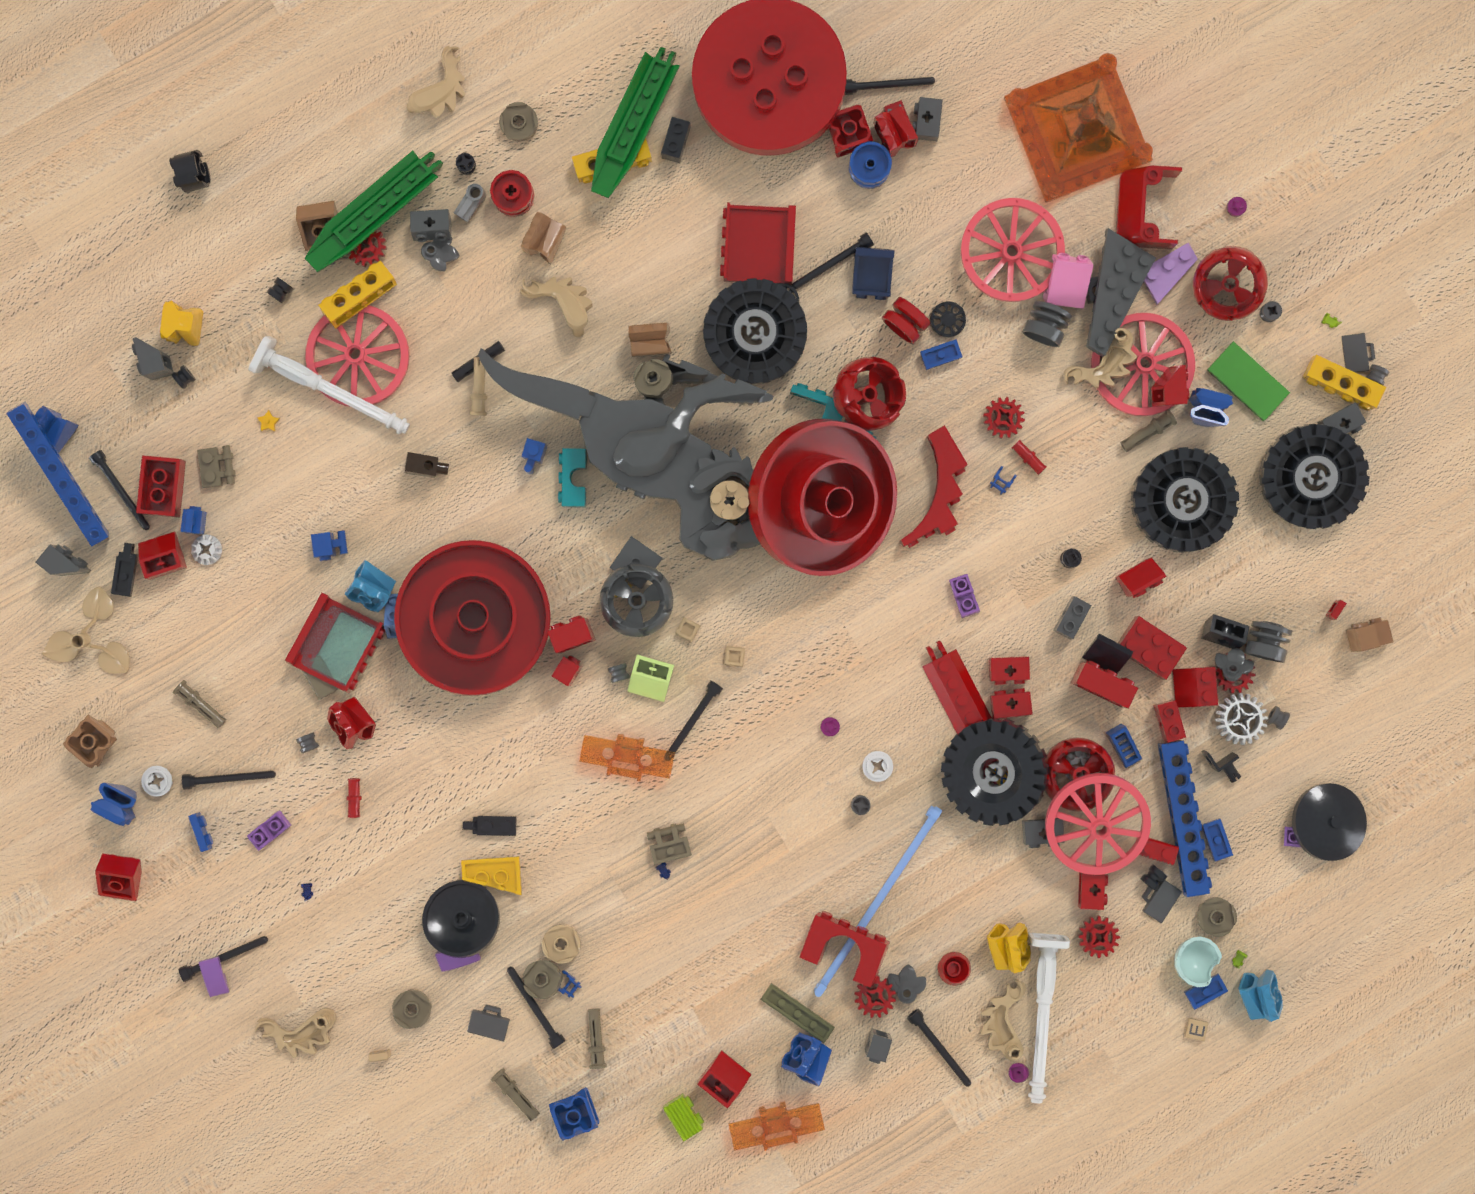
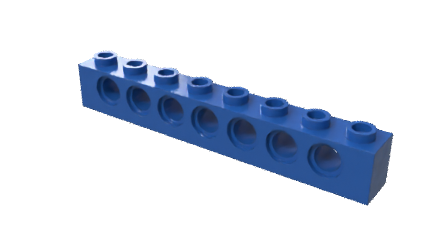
(58, 473)
(1176, 810)

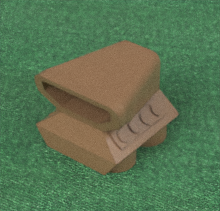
(543, 237)
(649, 339)
(90, 741)

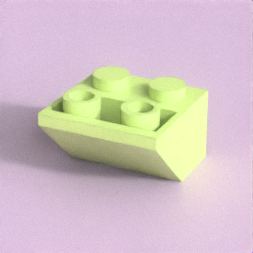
(650, 678)

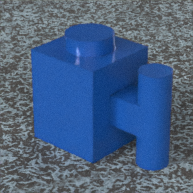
(534, 452)
(193, 520)
(325, 544)

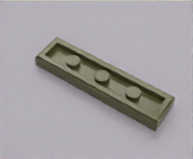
(797, 1013)

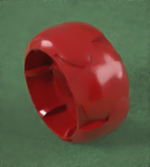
(1237, 259)
(848, 399)
(1098, 762)

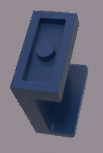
(872, 272)

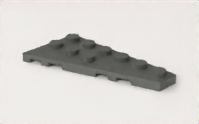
(1118, 282)

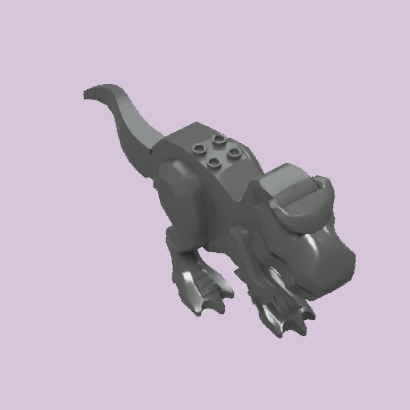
(650, 445)

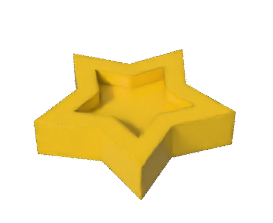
(268, 421)

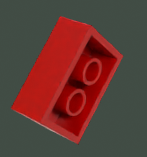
(161, 486)
(571, 635)
(1152, 647)
(1104, 684)

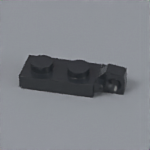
(124, 571)
(492, 825)

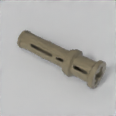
(1155, 427)
(192, 698)
(596, 1048)
(509, 1087)

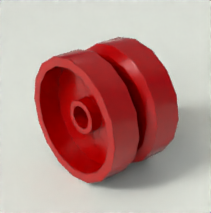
(523, 194)
(906, 320)

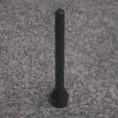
(852, 86)
(864, 241)
(99, 460)
(712, 691)
(190, 781)
(187, 972)
(917, 1019)
(555, 1038)

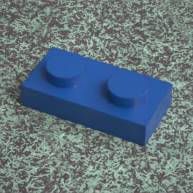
(941, 354)
(198, 825)
(1217, 839)
(1201, 995)

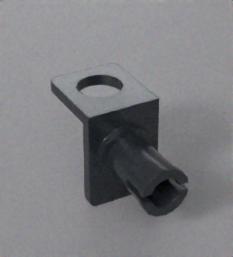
(1224, 764)

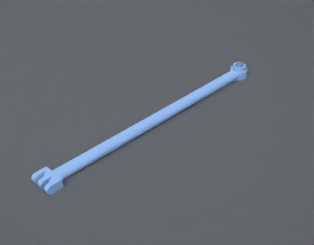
(933, 814)

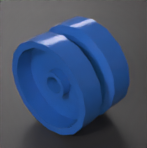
(868, 176)

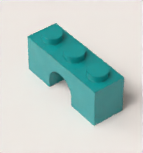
(571, 460)

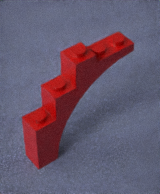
(948, 462)

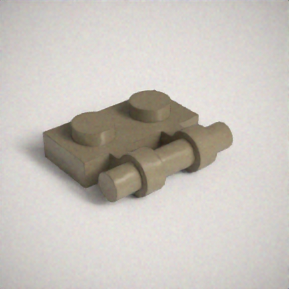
(210, 466)
(671, 849)

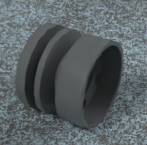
(1048, 320)
(1268, 641)

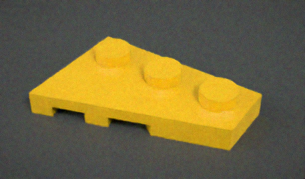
(494, 872)

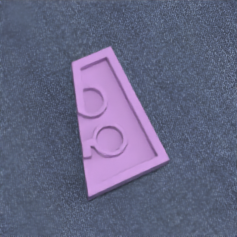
(1168, 271)

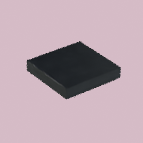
(1107, 653)

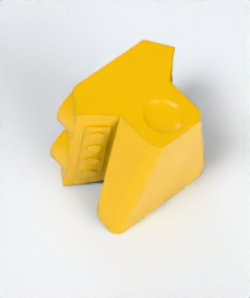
(181, 323)
(1009, 947)

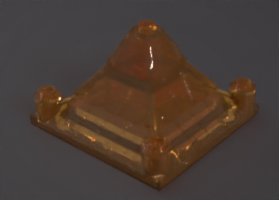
(1078, 128)

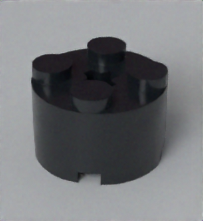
(190, 171)

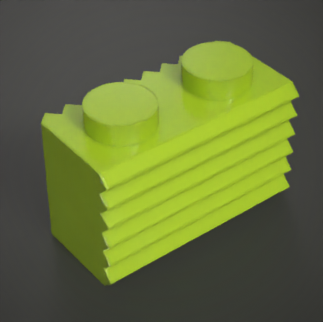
(683, 1116)

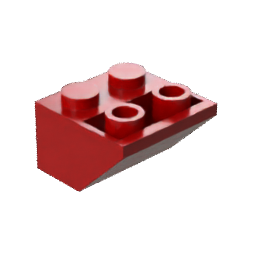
(1171, 387)
(161, 556)
(1140, 577)
(724, 1079)

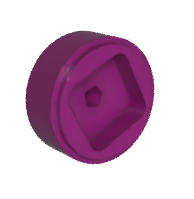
(1236, 206)
(830, 726)
(1018, 1072)

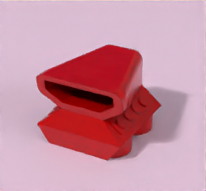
(849, 130)
(895, 130)
(350, 722)

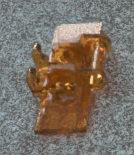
(628, 751)
(775, 1121)

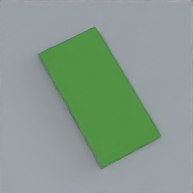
(1248, 381)

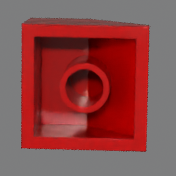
(1195, 687)
(118, 877)

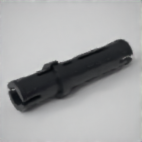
(468, 368)

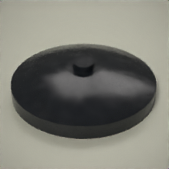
(1329, 822)
(461, 919)

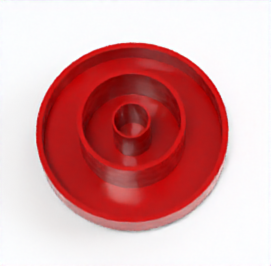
(769, 76)
(822, 497)
(472, 618)

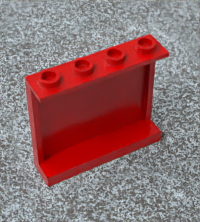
(758, 243)

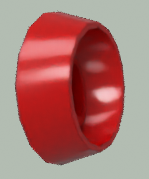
(951, 973)

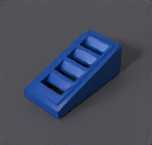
(1114, 732)

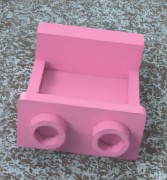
(1069, 280)

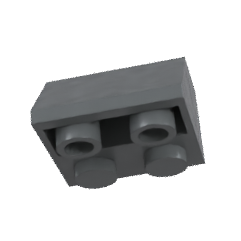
(151, 361)
(61, 562)

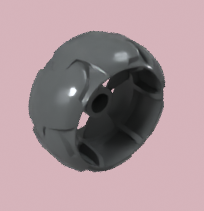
(616, 585)

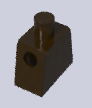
(415, 465)

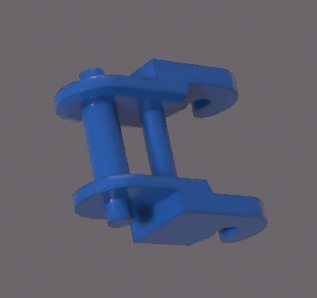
(997, 477)
(576, 985)

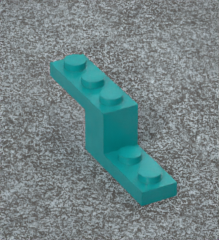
(819, 397)

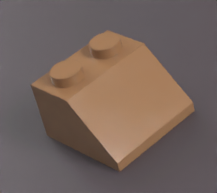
(312, 219)

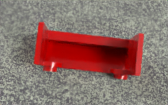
(1132, 204)

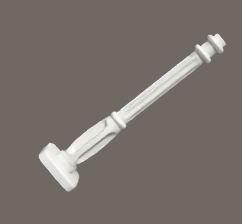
(267, 357)
(1046, 978)

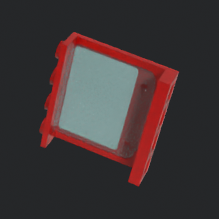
(335, 644)

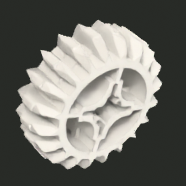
(1245, 725)

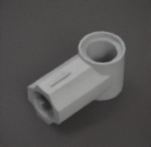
(469, 204)

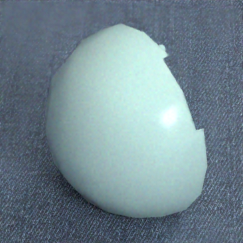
(1196, 960)

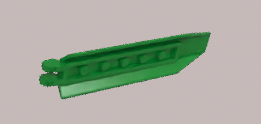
(632, 121)
(372, 209)

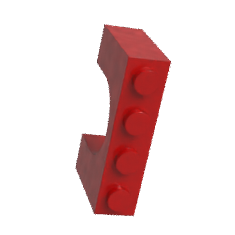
(872, 947)

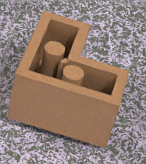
(1369, 636)

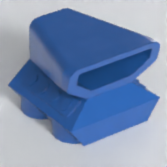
(1209, 407)
(55, 427)
(116, 803)
(807, 1059)
(574, 1115)

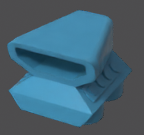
(370, 587)
(1261, 995)

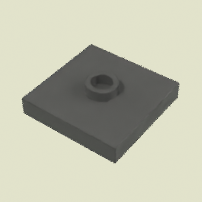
(636, 553)

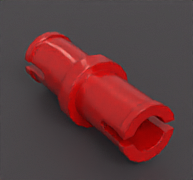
(1029, 457)
(354, 797)

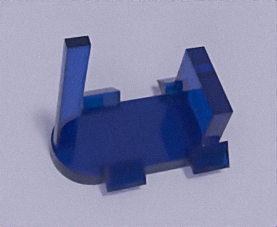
(665, 873)
(307, 894)

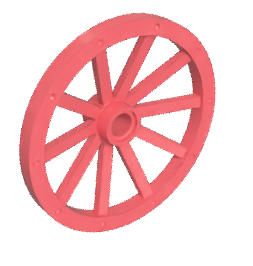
(969, 232)
(1186, 348)
(400, 373)
(1095, 821)

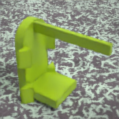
(1333, 322)
(1237, 961)

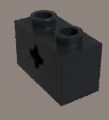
(675, 140)
(1225, 632)

